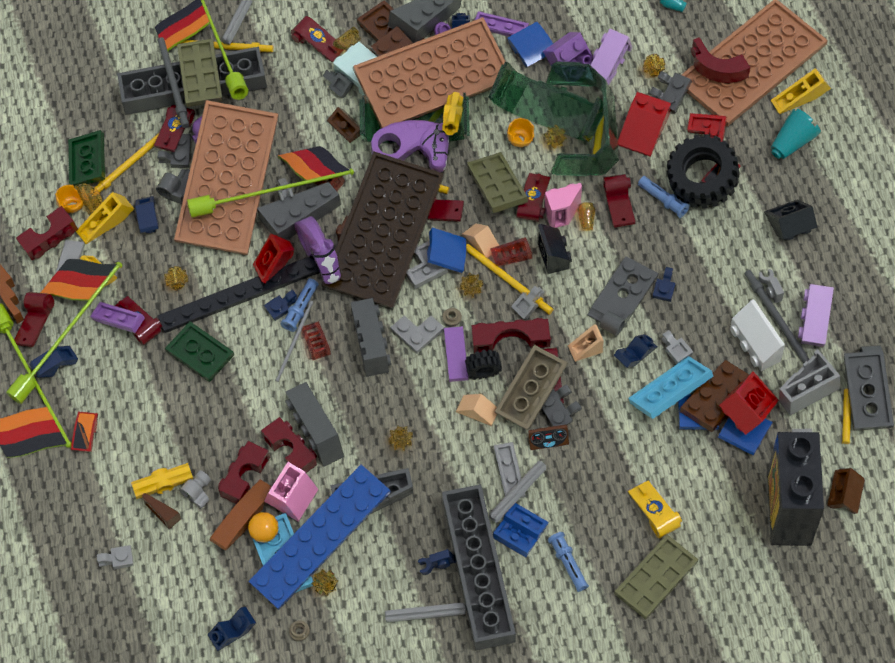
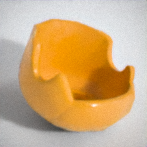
(523, 128)
(66, 195)
(263, 527)

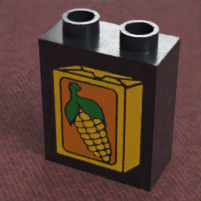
(795, 488)

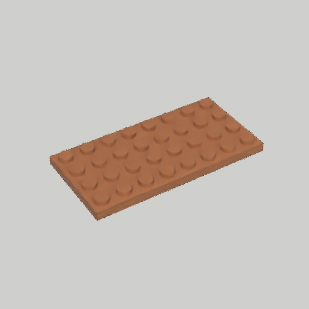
(774, 47)
(424, 73)
(227, 163)

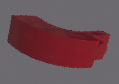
(718, 69)

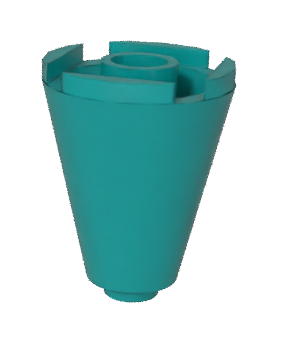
(794, 134)

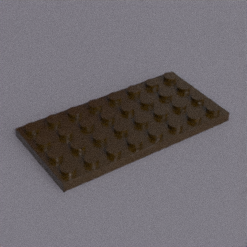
(384, 229)

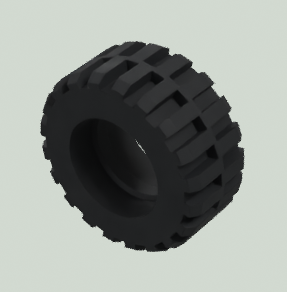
(703, 149)

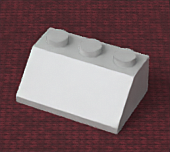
(757, 336)

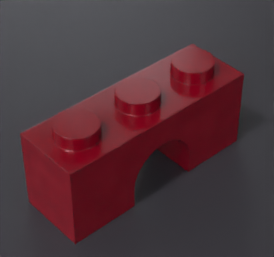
(37, 244)
(280, 434)
(249, 458)

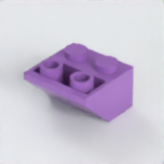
(569, 49)

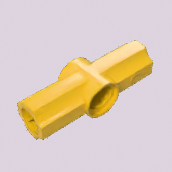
(452, 113)
(162, 480)

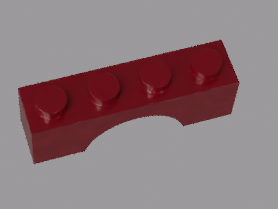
(532, 331)

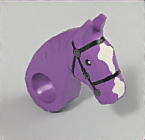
(415, 136)
(319, 247)

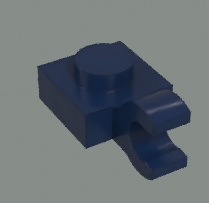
(664, 288)
(279, 307)
(439, 560)

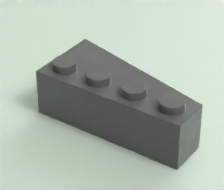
(421, 16)
(282, 214)
(370, 338)
(314, 424)
(397, 481)

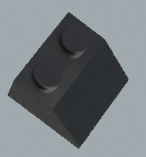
(792, 219)
(553, 249)

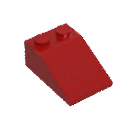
(644, 124)
(749, 403)

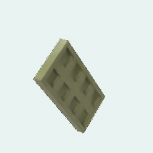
(199, 72)
(497, 182)
(656, 576)

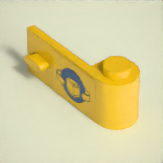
(660, 515)

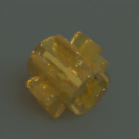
(654, 65)
(550, 136)
(176, 278)
(471, 289)
(403, 441)
(325, 582)

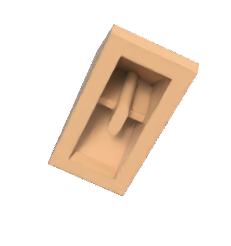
(481, 238)
(587, 344)
(478, 408)

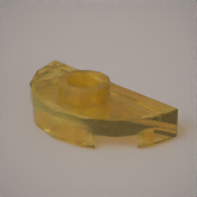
(347, 39)
(90, 197)

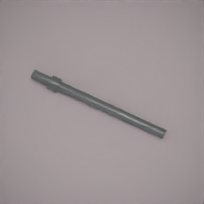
(181, 110)
(758, 288)

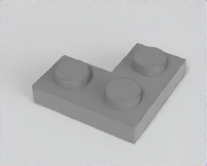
(425, 271)
(414, 336)

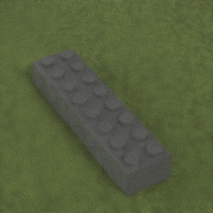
(150, 86)
(478, 567)

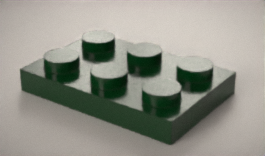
(86, 159)
(199, 351)

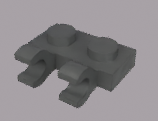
(676, 90)
(180, 157)
(556, 410)

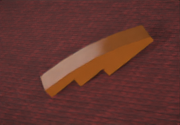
(8, 296)
(238, 519)

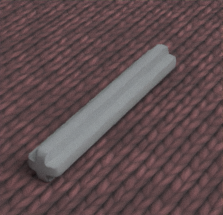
(236, 21)
(517, 491)
(425, 612)

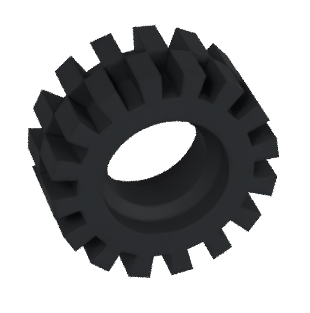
(483, 364)

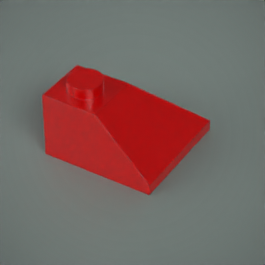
(273, 257)

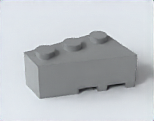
(809, 384)

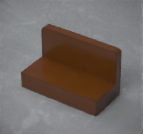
(846, 490)

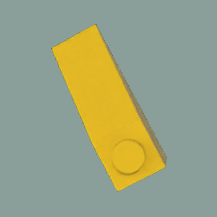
(801, 92)
(105, 217)

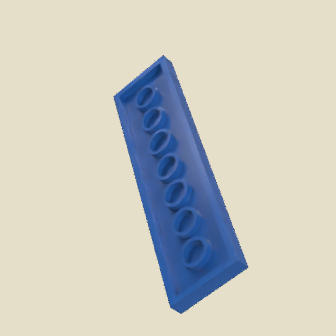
(319, 536)

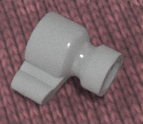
(194, 488)

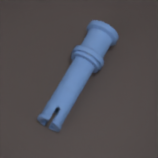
(669, 200)
(296, 311)
(561, 554)

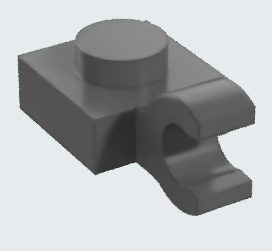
(339, 83)

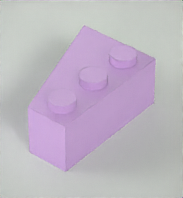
(610, 54)
(816, 315)

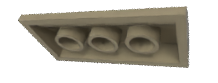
(531, 387)

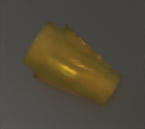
(586, 215)

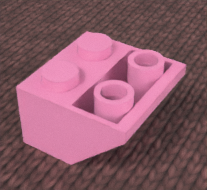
(562, 204)
(292, 492)

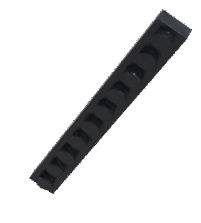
(237, 294)

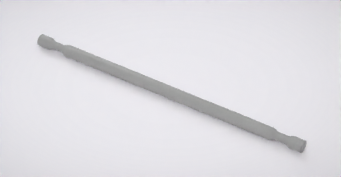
(294, 341)

